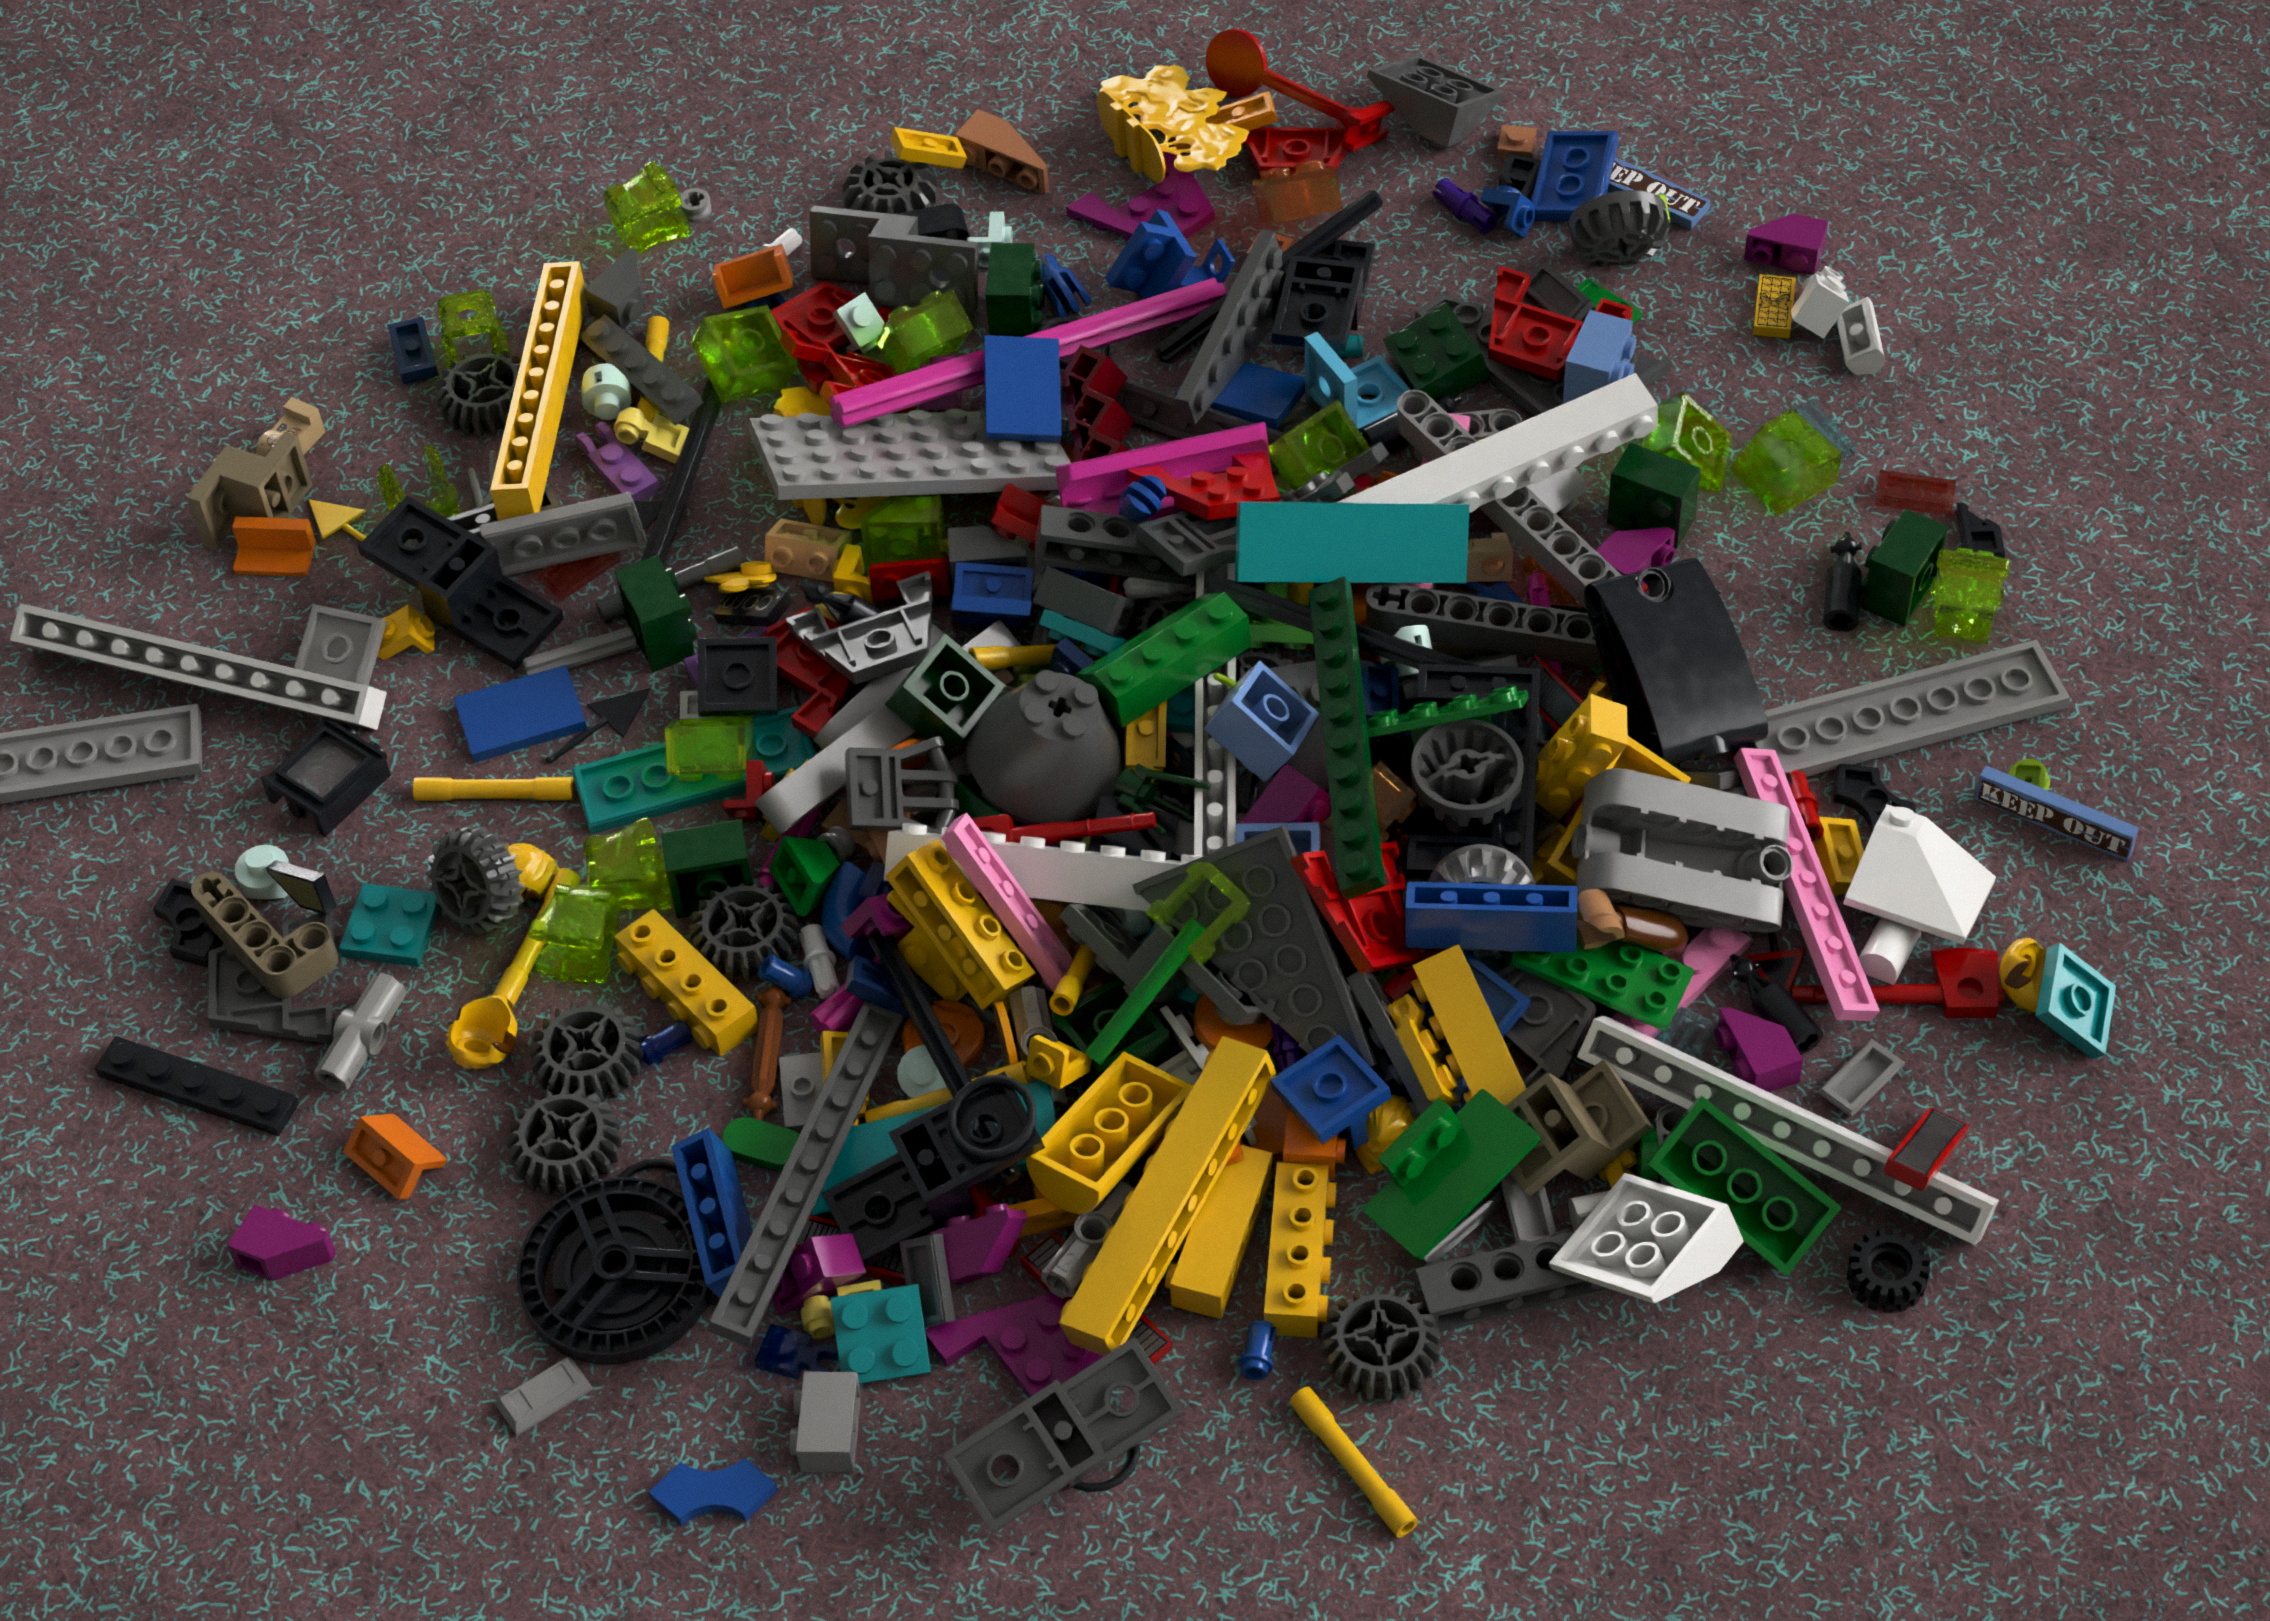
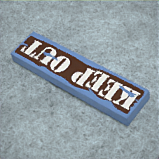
(1683, 205)
(2056, 813)

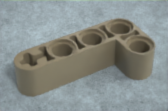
(279, 963)

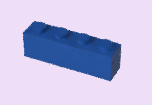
(1491, 916)
(713, 1196)

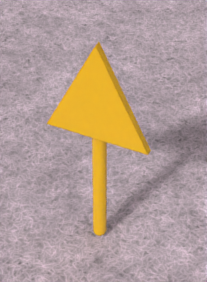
(334, 517)

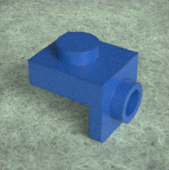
(1515, 205)

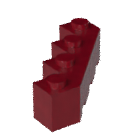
(1092, 412)

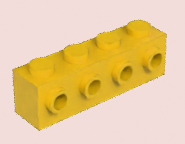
(1579, 752)
(960, 924)
(686, 983)
(1467, 1026)
(1220, 1236)
(1297, 1249)

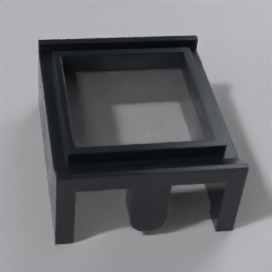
(328, 775)

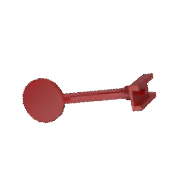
(1240, 68)

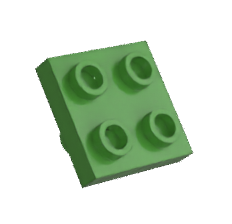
(1269, 630)

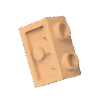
(805, 548)

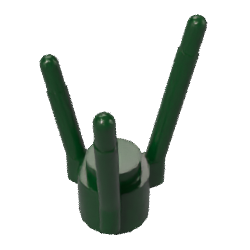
(1136, 788)

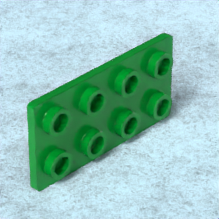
(1427, 714)
(1616, 976)
(1446, 1169)

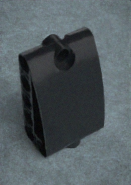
(1675, 662)

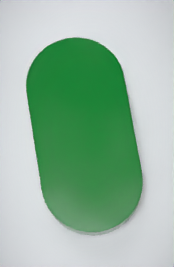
(760, 1142)
(1645, 1149)

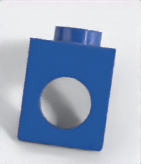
(1207, 270)

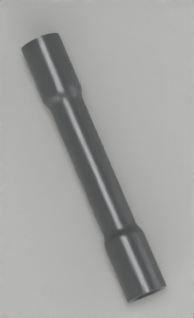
(719, 563)

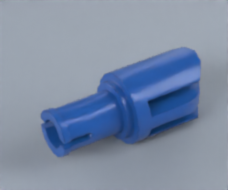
(1062, 284)
(1142, 498)

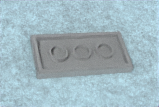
(565, 533)

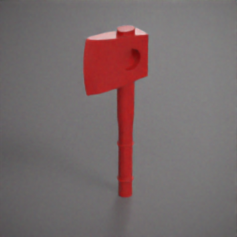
(1062, 831)
(1964, 985)

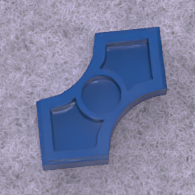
(694, 1492)

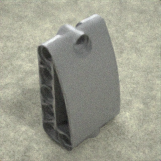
(1683, 850)

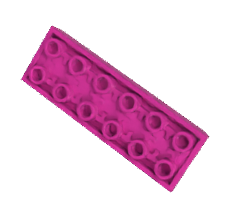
(1100, 481)

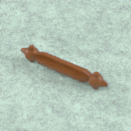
(767, 1052)

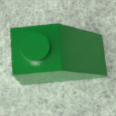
(804, 871)

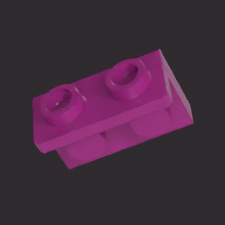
(874, 915)

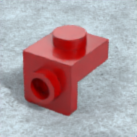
(757, 783)

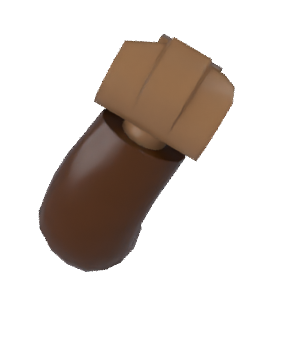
(1638, 926)

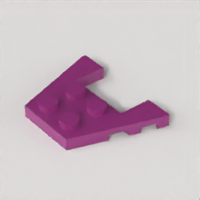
(1176, 194)
(1023, 1339)

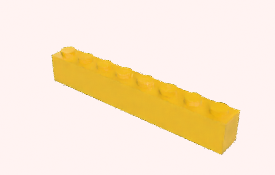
(1167, 1197)

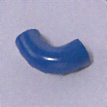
(837, 905)

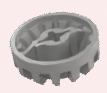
(1482, 865)

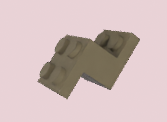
(249, 487)
(1578, 1125)

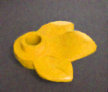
(752, 575)

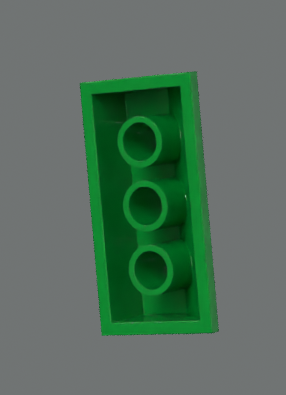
(1169, 656)
(1769, 1200)

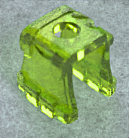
(646, 209)
(483, 321)
(447, 494)
(1968, 593)
(629, 867)
(1163, 910)
(578, 932)

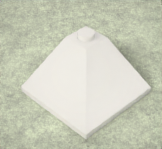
(1919, 877)
(1650, 1240)

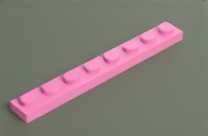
(1811, 895)

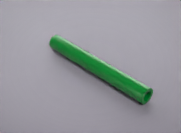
(1144, 993)

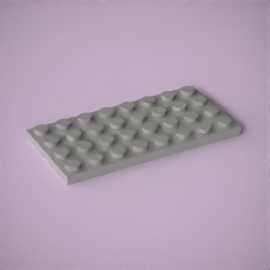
(898, 456)

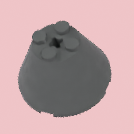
(1046, 751)

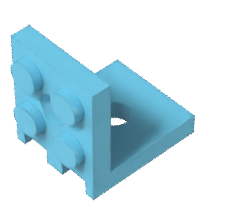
(1330, 379)

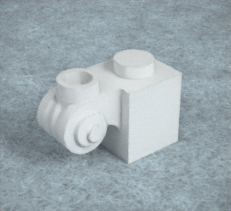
(1820, 302)

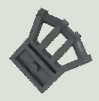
(1189, 543)
(876, 783)

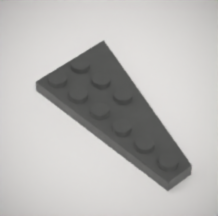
(1238, 328)

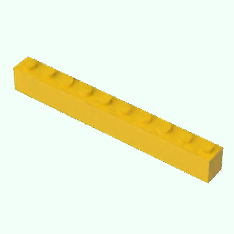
(539, 391)

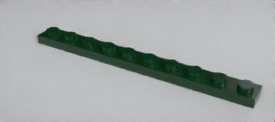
(1346, 740)

